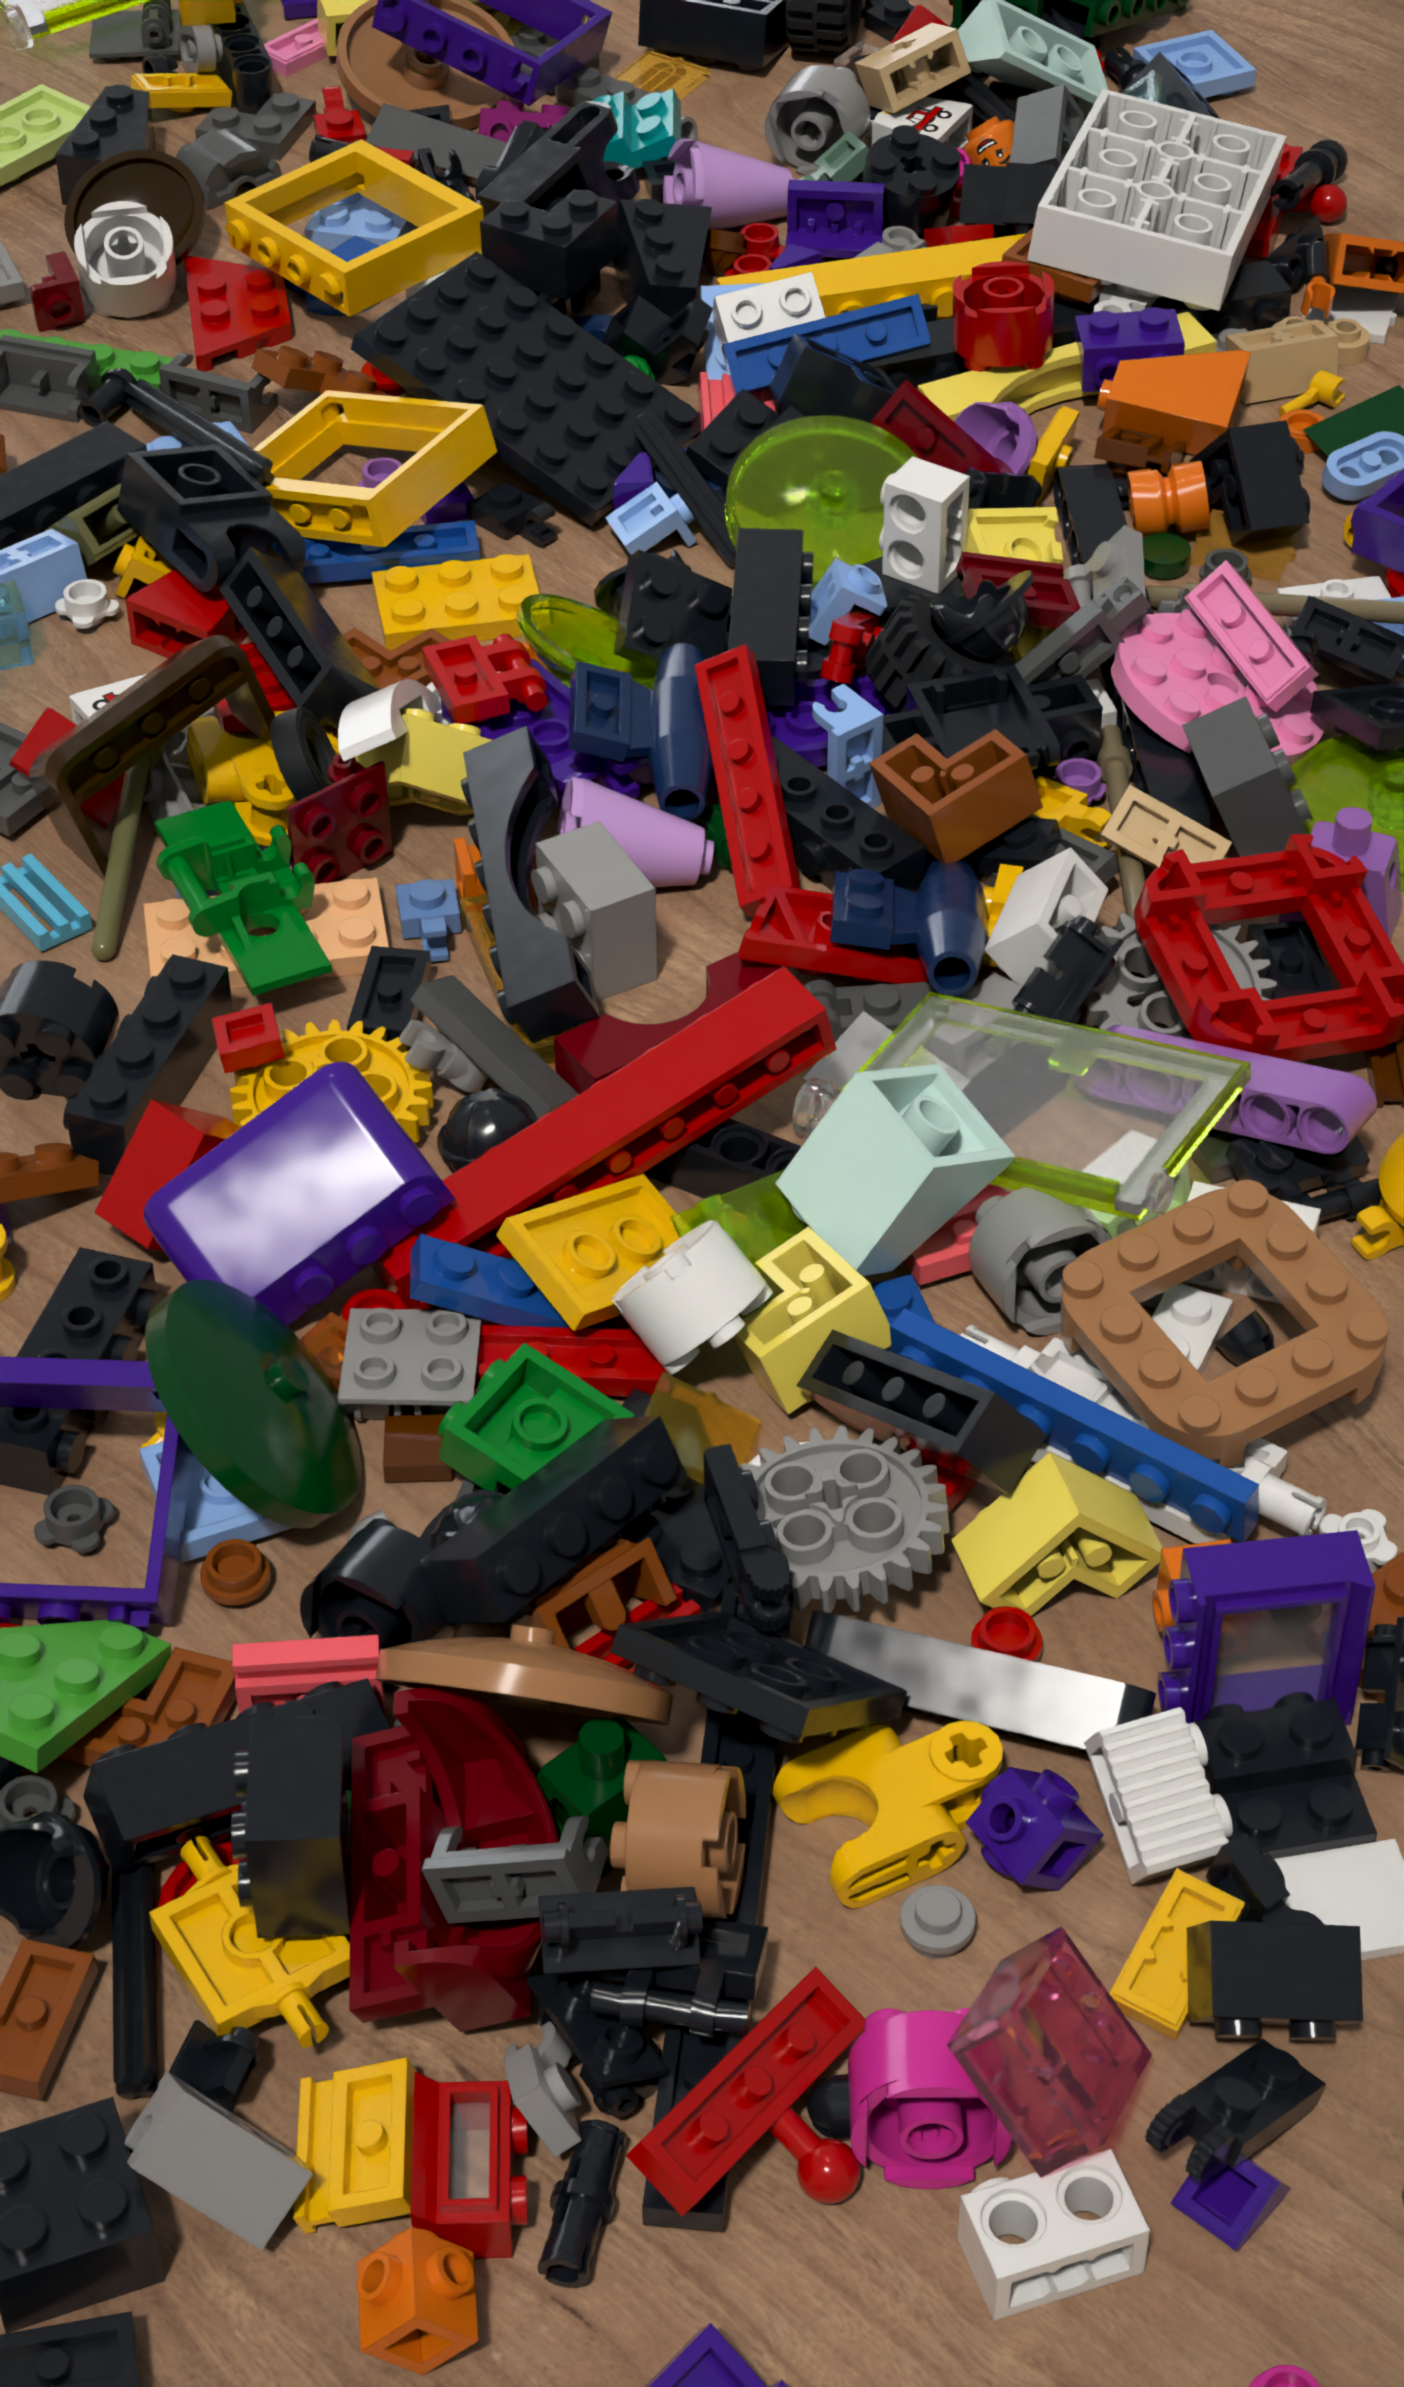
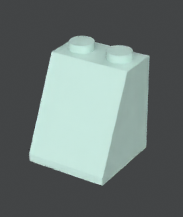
(892, 1165)

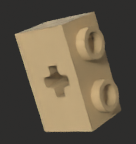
(913, 67)

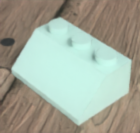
(1030, 52)

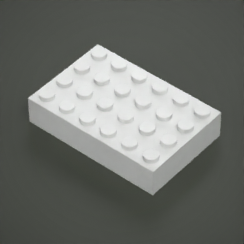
(1157, 200)

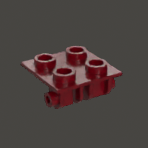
(343, 823)

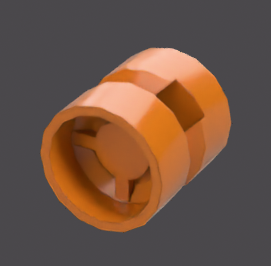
(1169, 500)

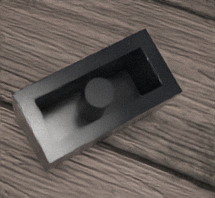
(1274, 1976)

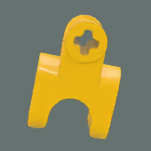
(239, 772)
(906, 1794)

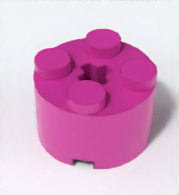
(917, 2104)

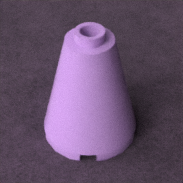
(732, 184)
(659, 843)

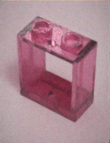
(1045, 2056)

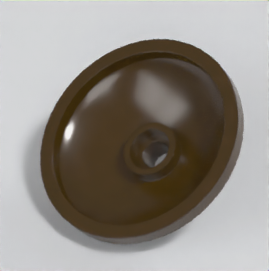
(148, 179)

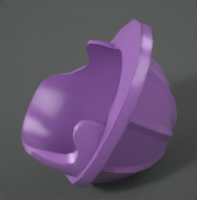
(1002, 431)

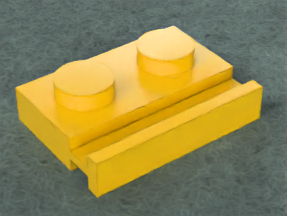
(356, 2145)

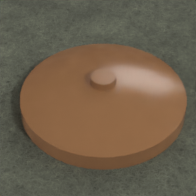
(387, 71)
(527, 1674)

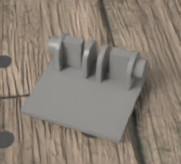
(408, 1360)

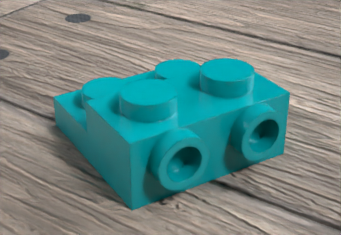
(644, 129)

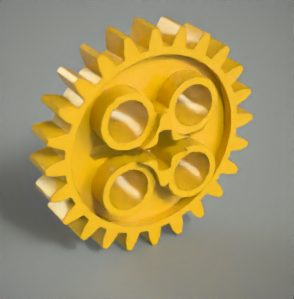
(382, 1063)

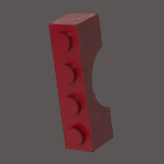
(608, 1043)

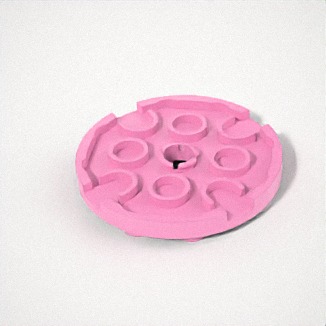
(1179, 671)

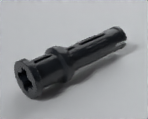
(1315, 167)

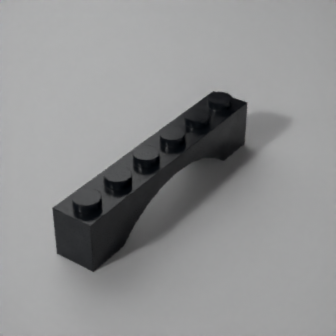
(541, 971)

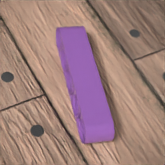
(1287, 1098)

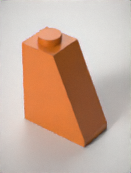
(1176, 396)

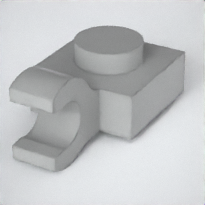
(545, 2089)

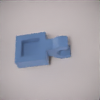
(430, 912)

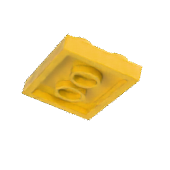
(453, 598)
(591, 1245)

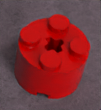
(1003, 316)

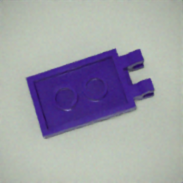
(551, 732)

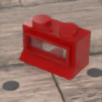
(465, 2164)

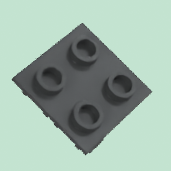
(136, 32)

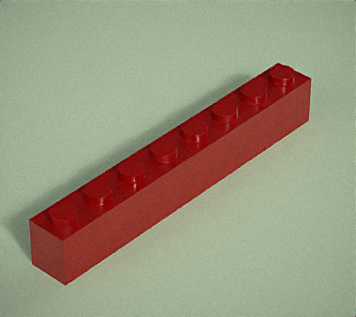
(630, 1118)

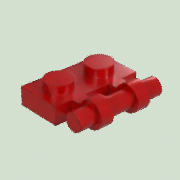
(470, 682)

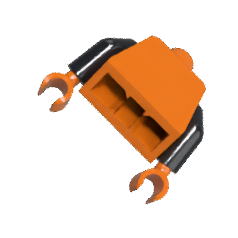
(1351, 263)

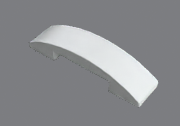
(378, 718)

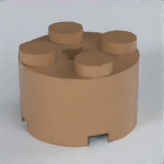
(682, 1831)

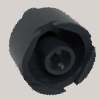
(917, 177)
(51, 1029)
(376, 1590)

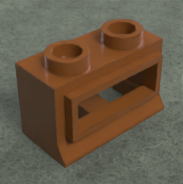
(599, 1589)

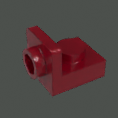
(58, 298)

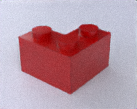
(159, 1150)

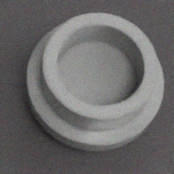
(937, 1921)

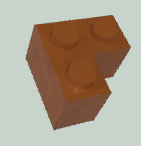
(956, 800)

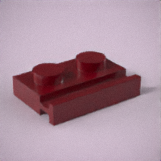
(1048, 598)

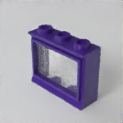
(1267, 1624)

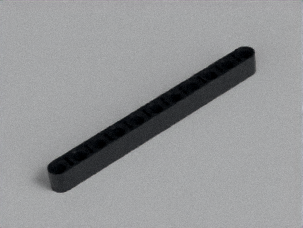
(1089, 515)

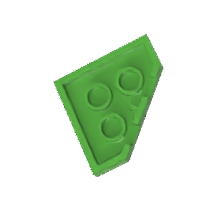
(67, 1681)

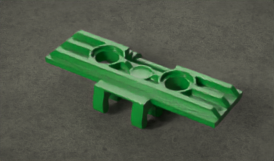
(255, 890)

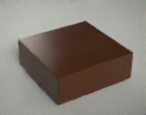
(413, 1449)

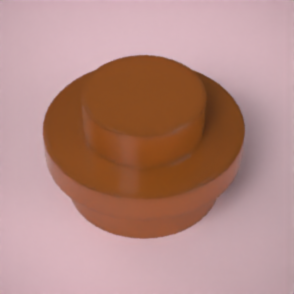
(235, 1572)

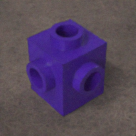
(1033, 1827)

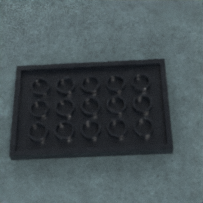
(549, 388)

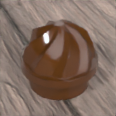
(722, 250)

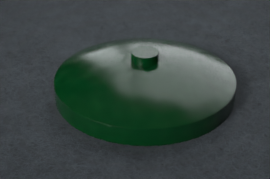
(253, 1404)

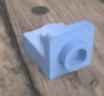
(650, 518)
(839, 592)

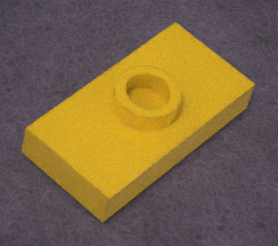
(183, 90)
(1054, 448)
(1155, 1974)

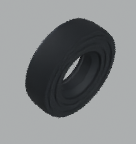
(301, 751)

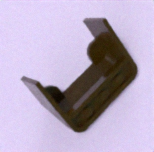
(137, 725)

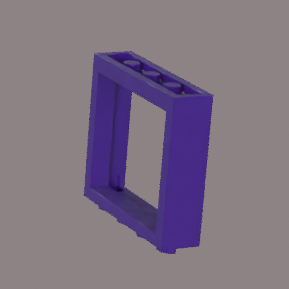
(493, 59)
(117, 1387)

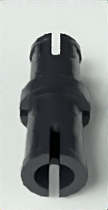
(582, 2204)

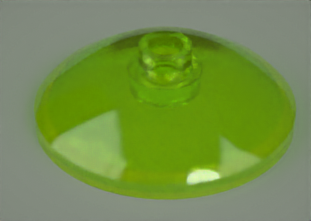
(572, 631)

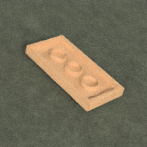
(343, 919)

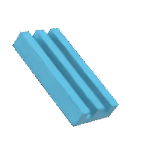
(55, 904)

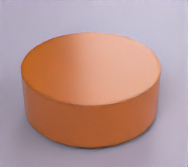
(1299, 420)

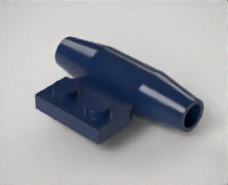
(625, 719)
(942, 920)

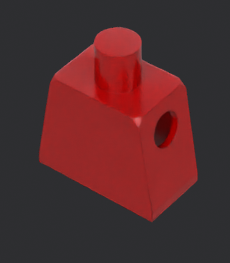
(176, 614)

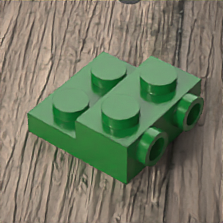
(520, 1420)

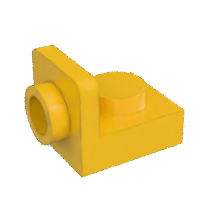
(140, 562)

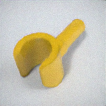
(1322, 389)

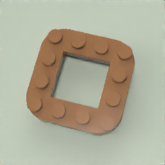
(1245, 1229)

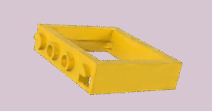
(444, 217)
(449, 445)

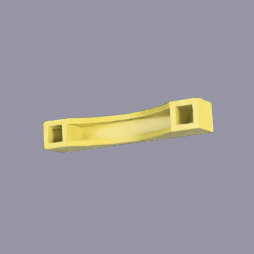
(1038, 387)

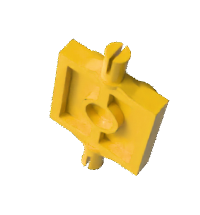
(233, 1971)

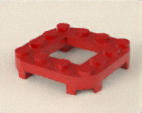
(1188, 896)

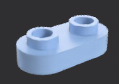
(1364, 465)

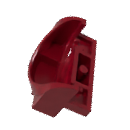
(399, 1939)

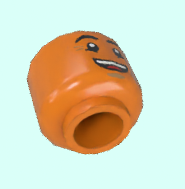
(990, 142)

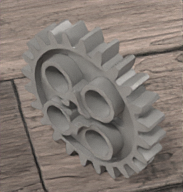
(1139, 1001)
(851, 1515)

